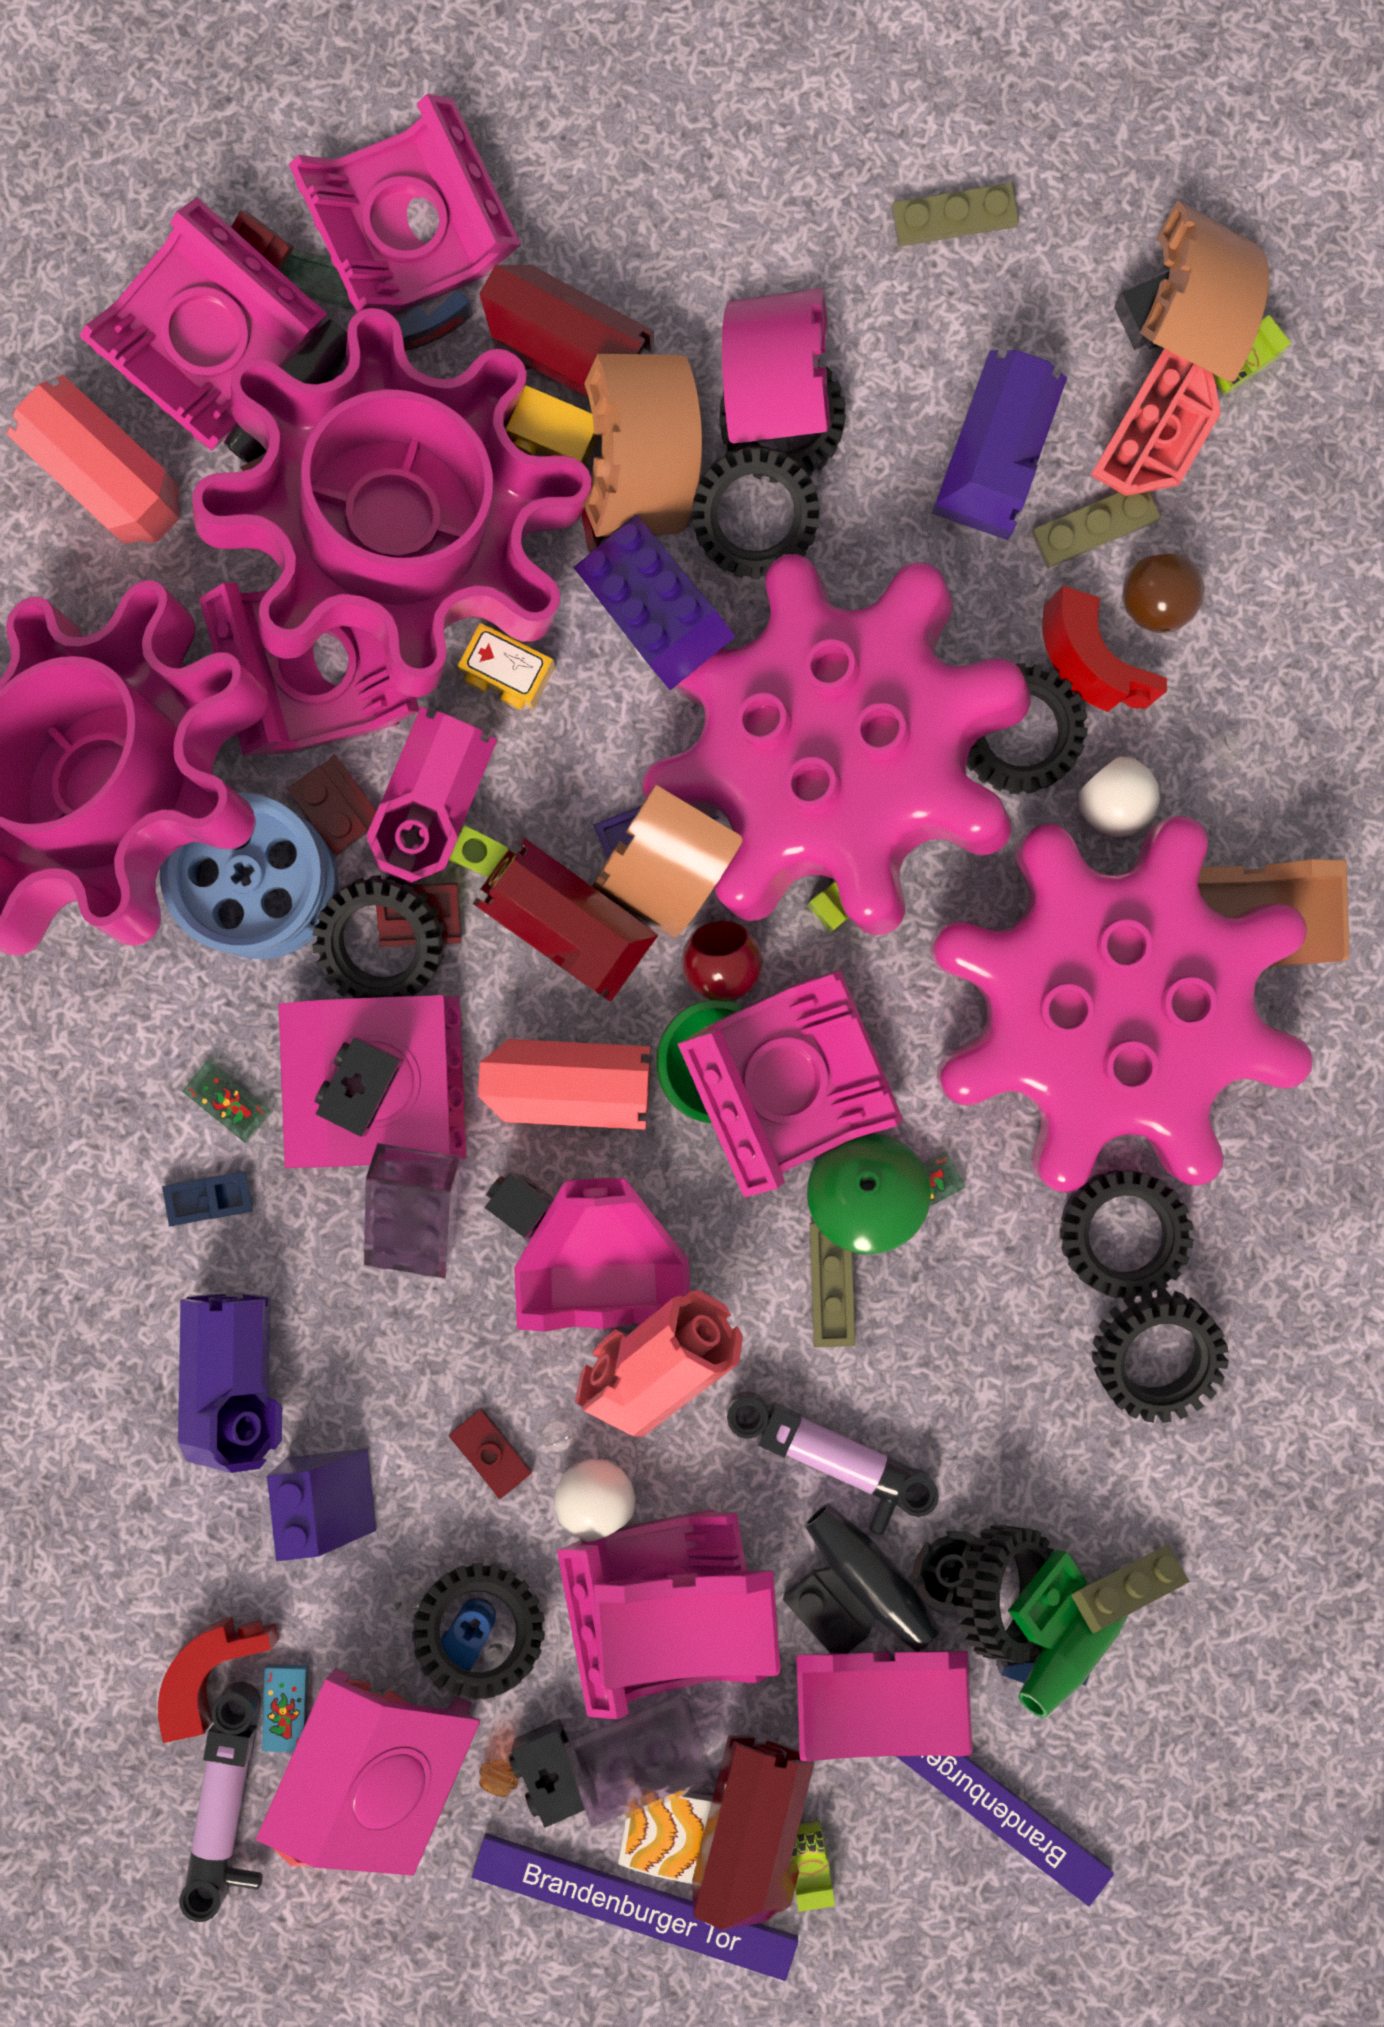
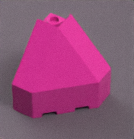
(597, 1261)

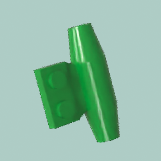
(1054, 1622)

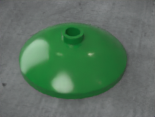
(670, 1064)
(869, 1219)

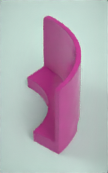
(773, 366)
(686, 1627)
(882, 1705)

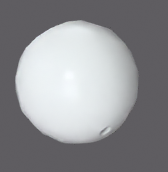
(1120, 798)
(594, 1499)

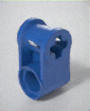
(464, 1642)

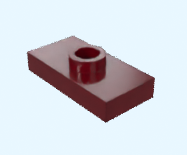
(490, 1453)

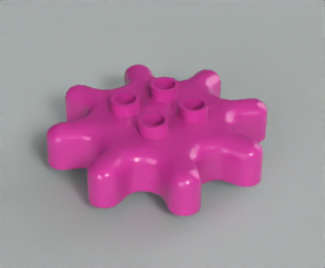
(391, 502)
(843, 743)
(111, 762)
(1120, 1004)

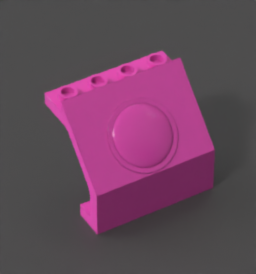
(364, 202)
(197, 317)
(302, 704)
(789, 1080)
(424, 1101)
(650, 1550)
(367, 1780)

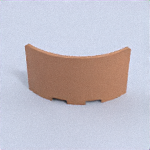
(1212, 294)
(649, 442)
(668, 862)
(1310, 886)

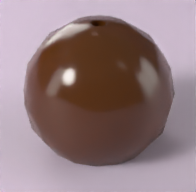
(1163, 592)

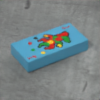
(284, 1706)

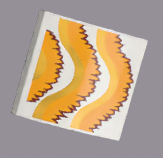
(666, 1838)

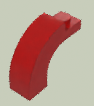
(1085, 661)
(183, 1692)

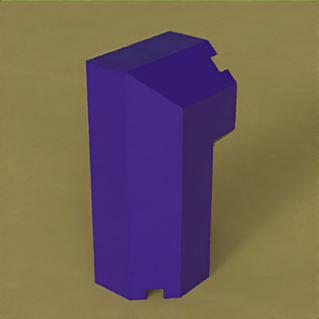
(1000, 443)
(224, 1382)

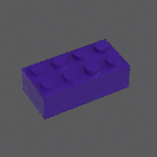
(654, 602)

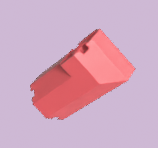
(96, 462)
(567, 1083)
(660, 1364)

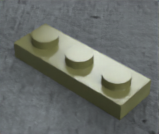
(955, 214)
(1094, 526)
(831, 1292)
(1130, 1588)

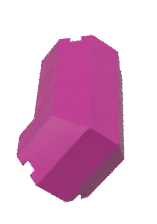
(428, 796)

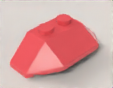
(1161, 428)

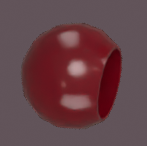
(722, 961)

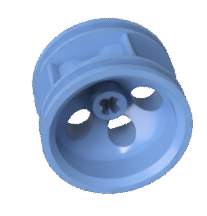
(309, 880)

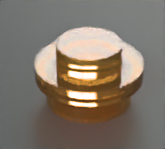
(497, 1778)

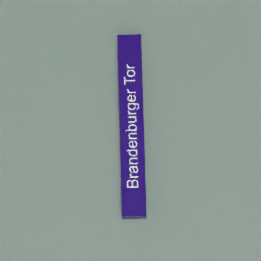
(1015, 1823)
(630, 1906)

